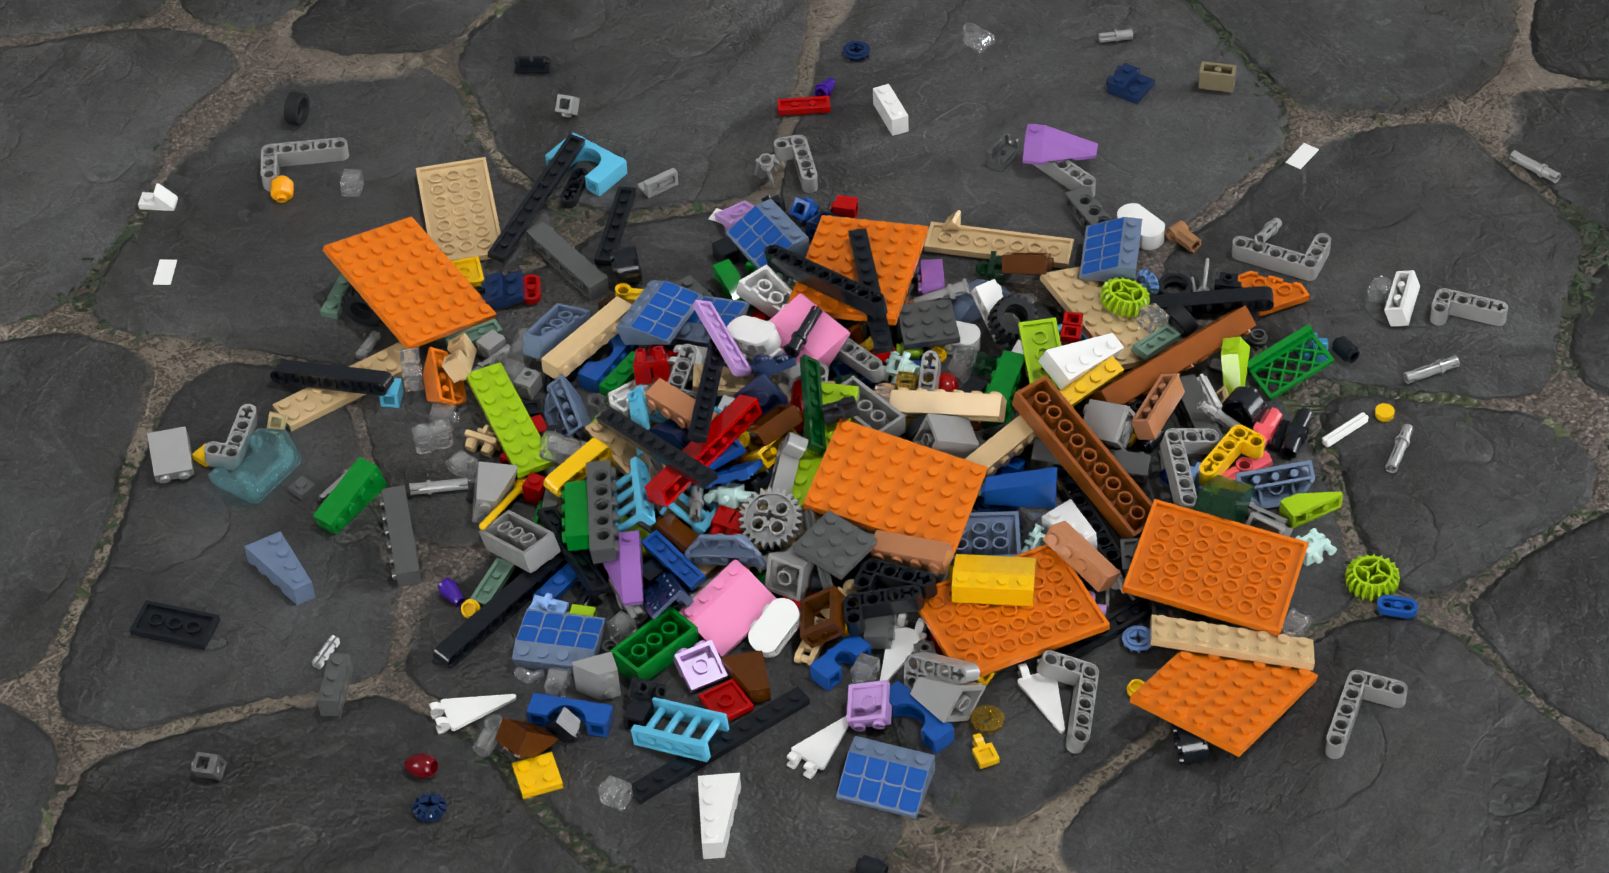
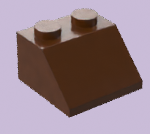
(523, 738)

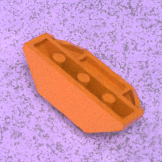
(438, 384)

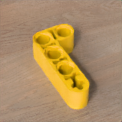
(1236, 441)
(575, 466)

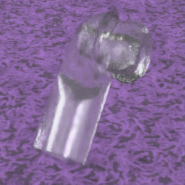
(528, 676)

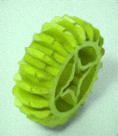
(1124, 297)
(1372, 577)

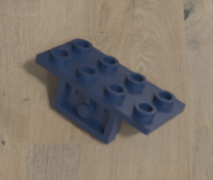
(664, 593)

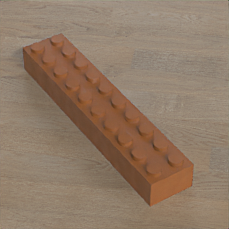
(1176, 358)
(1084, 457)

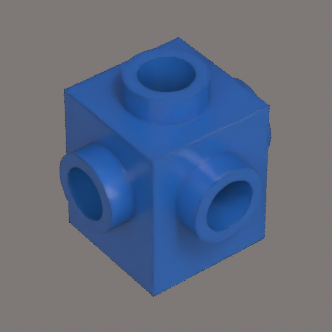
(804, 209)

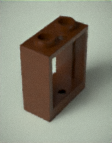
(1027, 263)
(774, 424)
(825, 630)

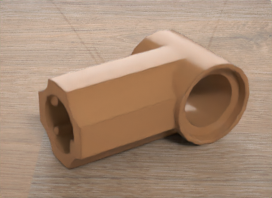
(1180, 233)

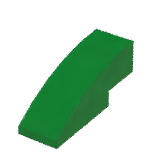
(728, 278)

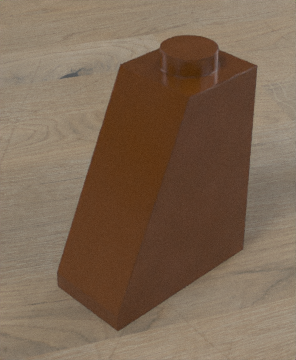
(675, 532)
(750, 674)

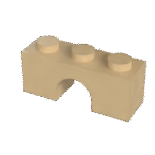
(461, 358)

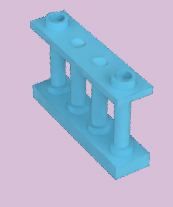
(638, 411)
(645, 511)
(706, 517)
(682, 744)

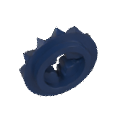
(862, 48)
(435, 811)

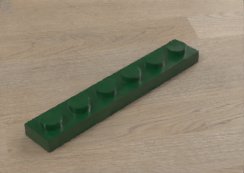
(812, 404)

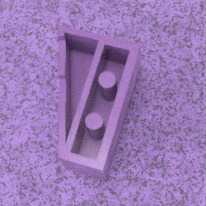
(930, 276)

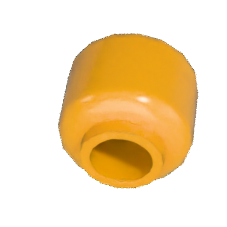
(282, 189)

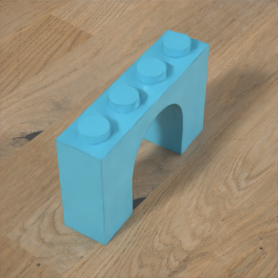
(607, 173)

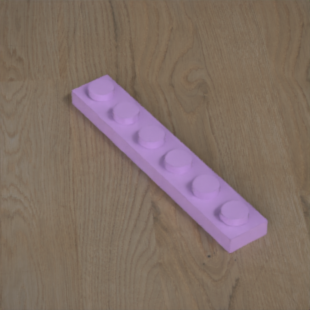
(722, 338)

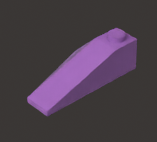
(1051, 144)
(628, 569)

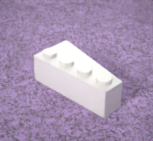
(764, 291)
(1074, 360)
(717, 806)

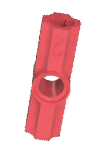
(1268, 424)
(1247, 464)

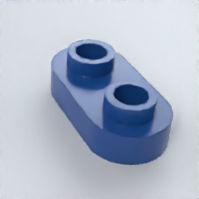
(1397, 606)

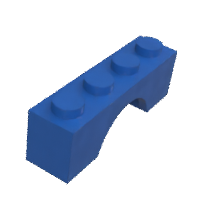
(595, 372)
(595, 716)
(934, 732)

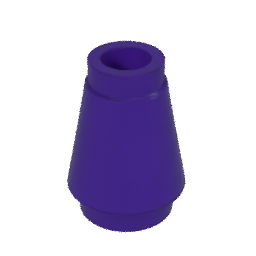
(825, 87)
(451, 591)

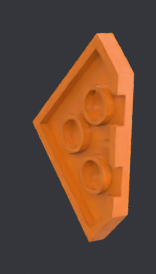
(1284, 293)

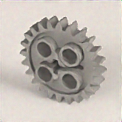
(766, 534)

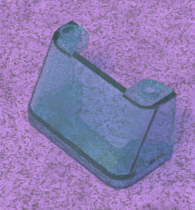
(266, 467)

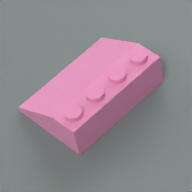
(824, 338)
(728, 607)

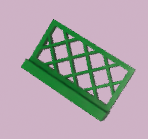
(1279, 351)

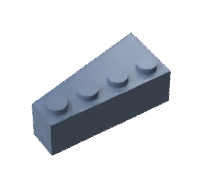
(553, 329)
(279, 563)

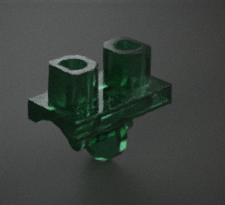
(992, 268)
(985, 363)

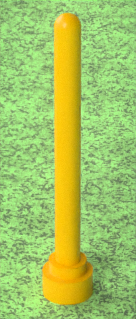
(503, 504)

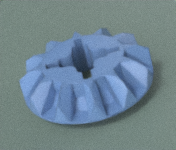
(1148, 281)
(1129, 638)

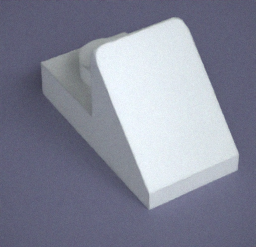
(159, 200)

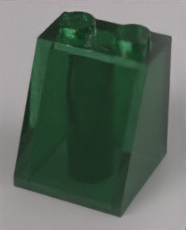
(1225, 498)

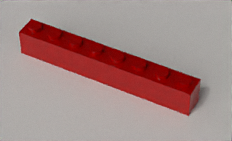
(723, 431)

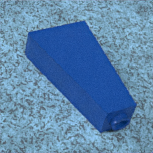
(1022, 489)

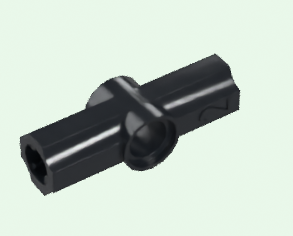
(1296, 433)

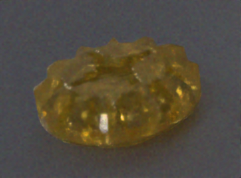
(982, 713)

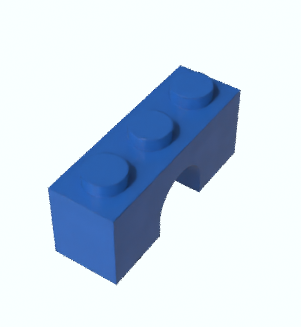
(826, 669)

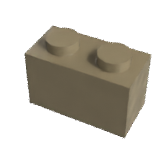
(1217, 76)

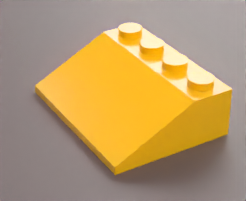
(993, 580)

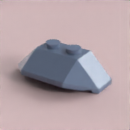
(965, 306)
(565, 407)
(1278, 482)
(723, 549)

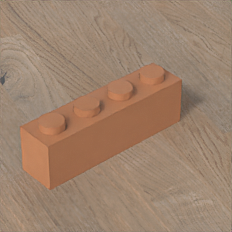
(672, 403)
(1158, 406)
(913, 552)
(1081, 556)

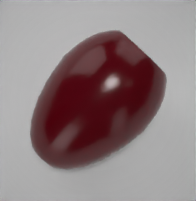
(421, 765)

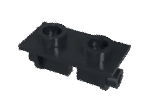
(540, 64)

